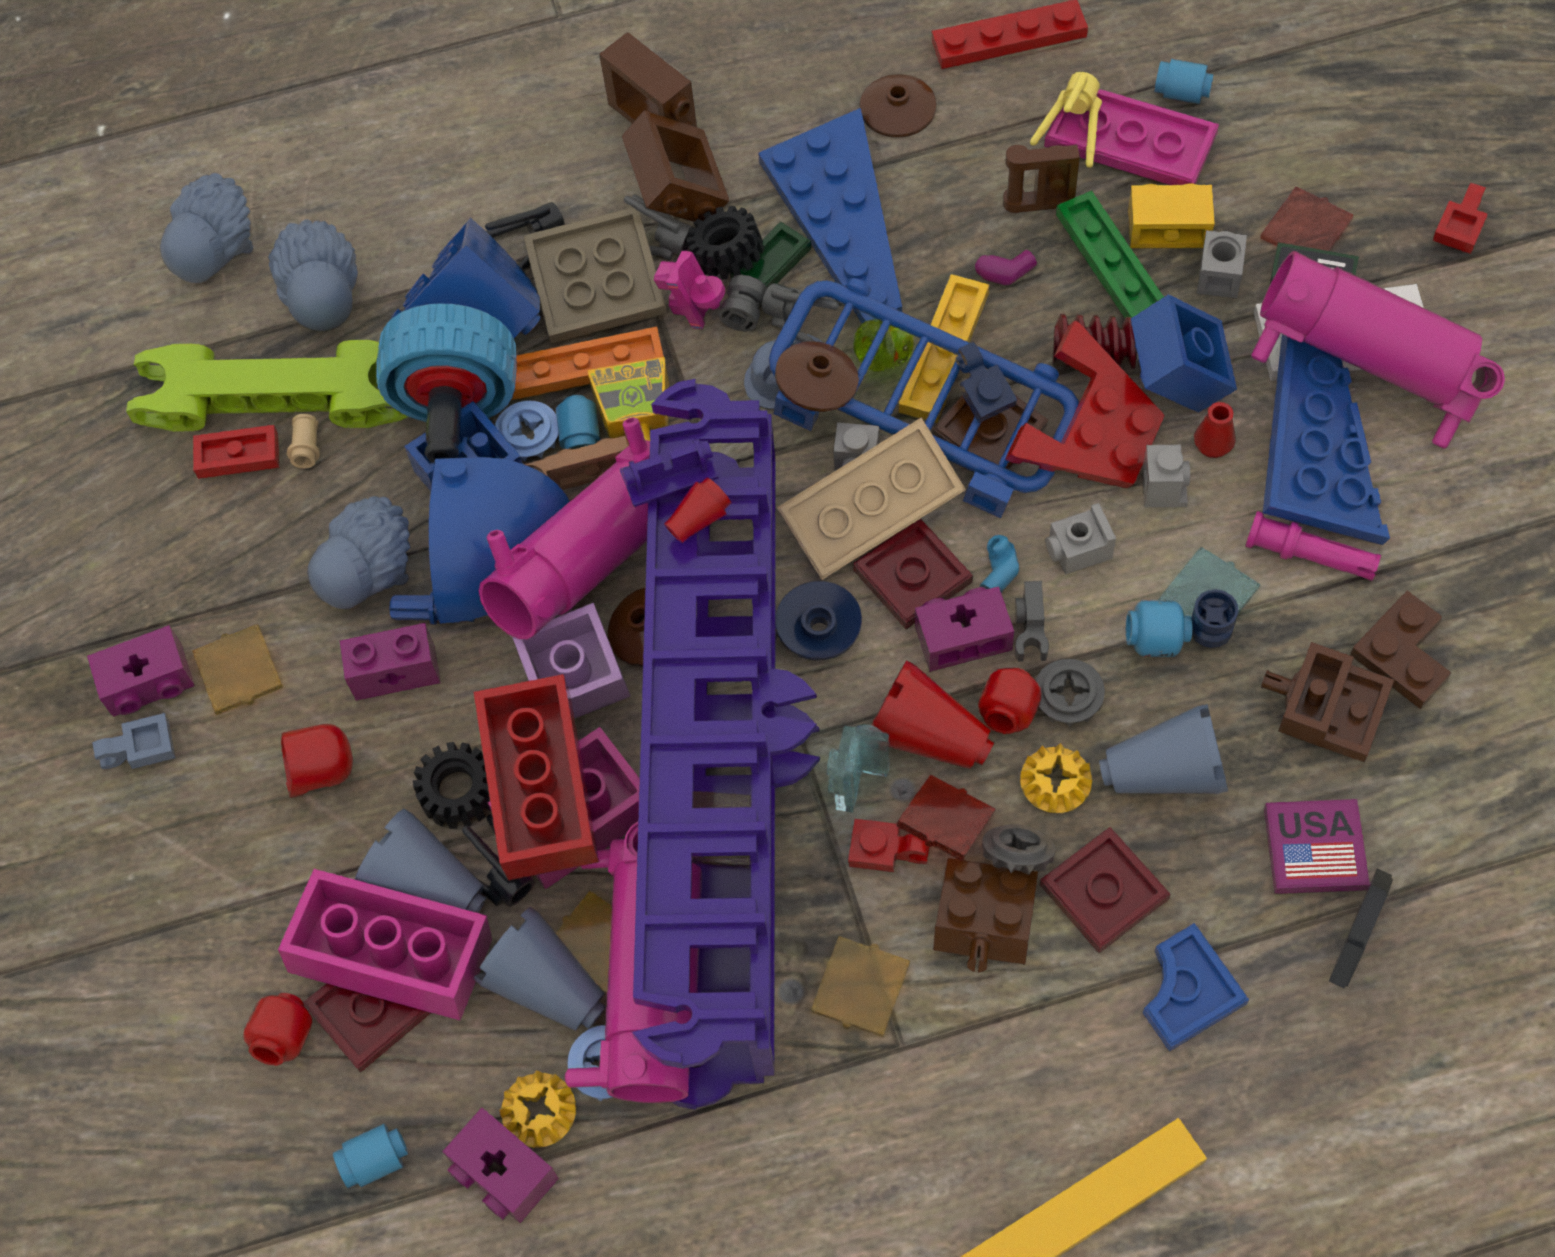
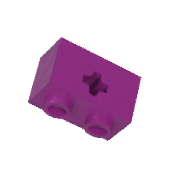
(984, 634)
(389, 661)
(140, 671)
(486, 1142)

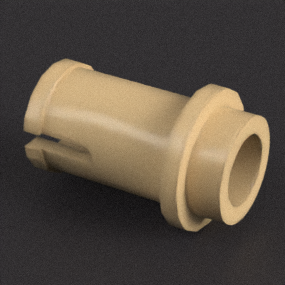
(303, 448)

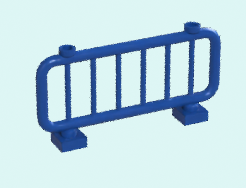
(991, 482)

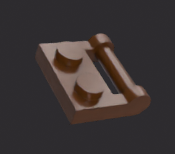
(1054, 177)

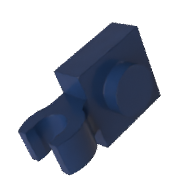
(984, 389)

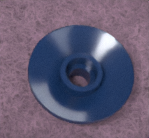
(814, 604)

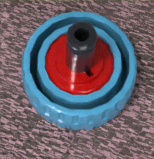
(440, 361)

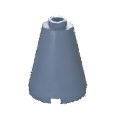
(1168, 758)
(420, 865)
(541, 974)

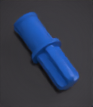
(414, 608)

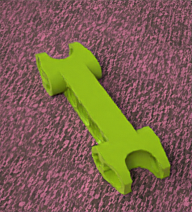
(203, 386)

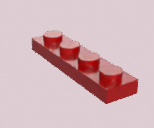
(1009, 34)

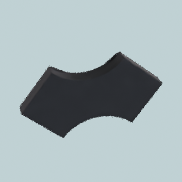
(1361, 928)

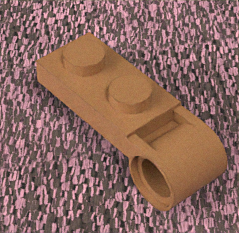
(580, 465)

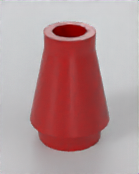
(1216, 432)
(698, 509)

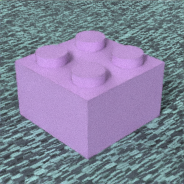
(582, 652)

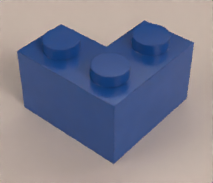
(477, 439)

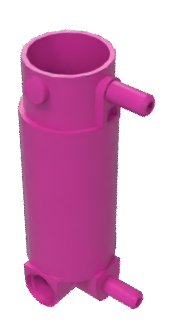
(1380, 337)
(569, 551)
(624, 1064)

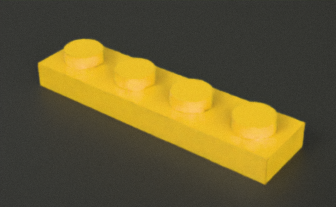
(958, 316)

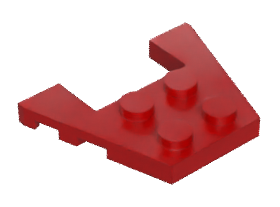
(1108, 428)

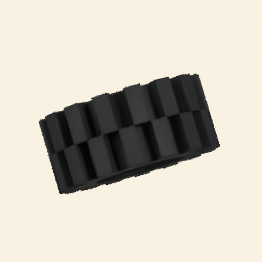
(721, 227)
(439, 767)

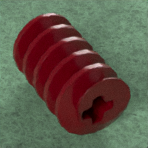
(1114, 340)

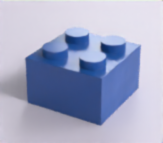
(1183, 354)

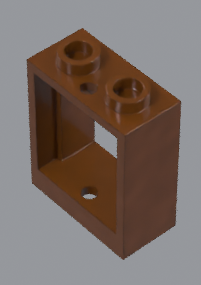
(643, 81)
(650, 147)

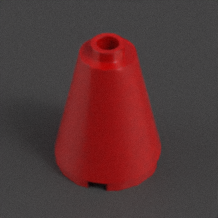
(931, 722)

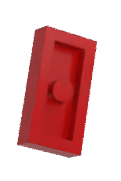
(235, 451)

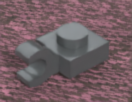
(1030, 612)

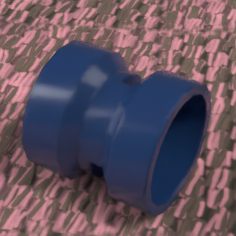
(1214, 608)

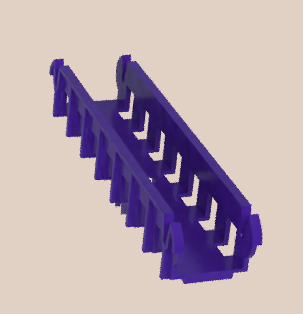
(695, 731)

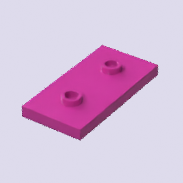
(1139, 138)

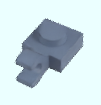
(142, 744)

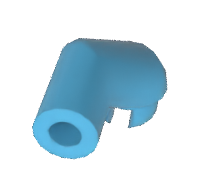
(1003, 563)

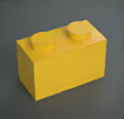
(1170, 215)

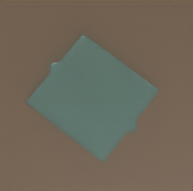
(1208, 573)

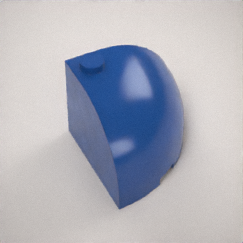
(479, 275)
(467, 504)

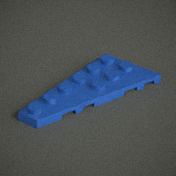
(836, 202)
(1320, 448)

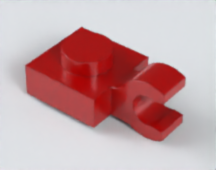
(1462, 222)
(879, 845)

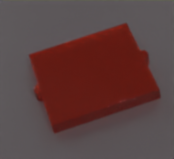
(1307, 222)
(946, 817)

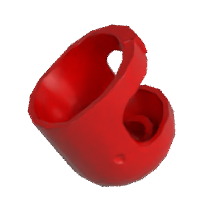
(315, 758)

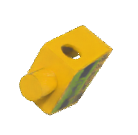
(629, 392)

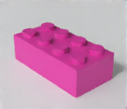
(386, 944)

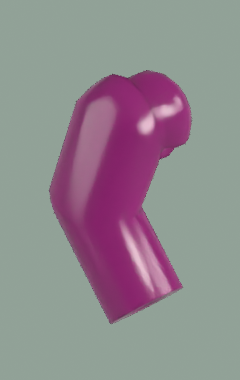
(1003, 270)

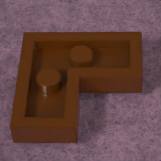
(1393, 650)

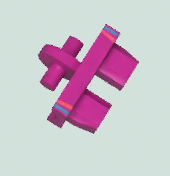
(690, 289)

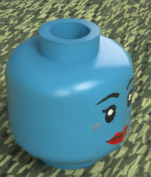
(1158, 628)

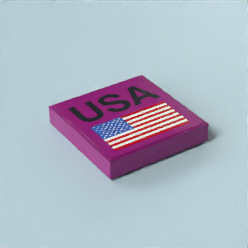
(1316, 846)

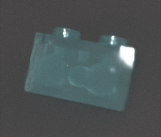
(860, 751)

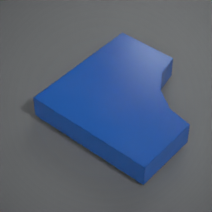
(1193, 991)

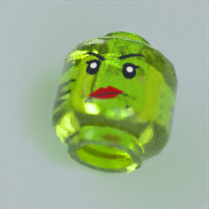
(893, 351)

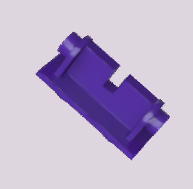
(668, 472)

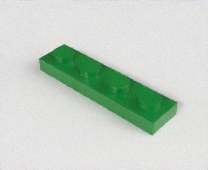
(1108, 254)

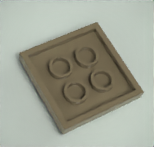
(594, 274)

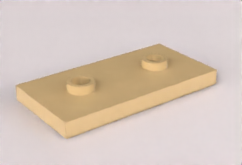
(871, 498)

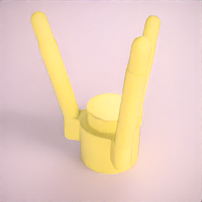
(1077, 98)

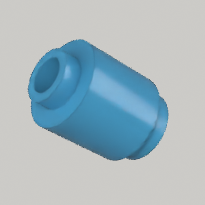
(1183, 81)
(577, 422)
(370, 1156)

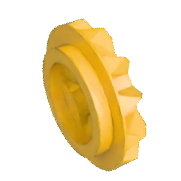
(1070, 792)
(543, 1129)

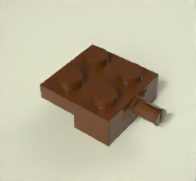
(1332, 702)
(985, 913)

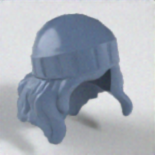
(206, 228)
(314, 273)
(361, 554)

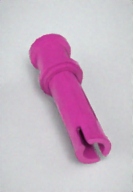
(1291, 541)

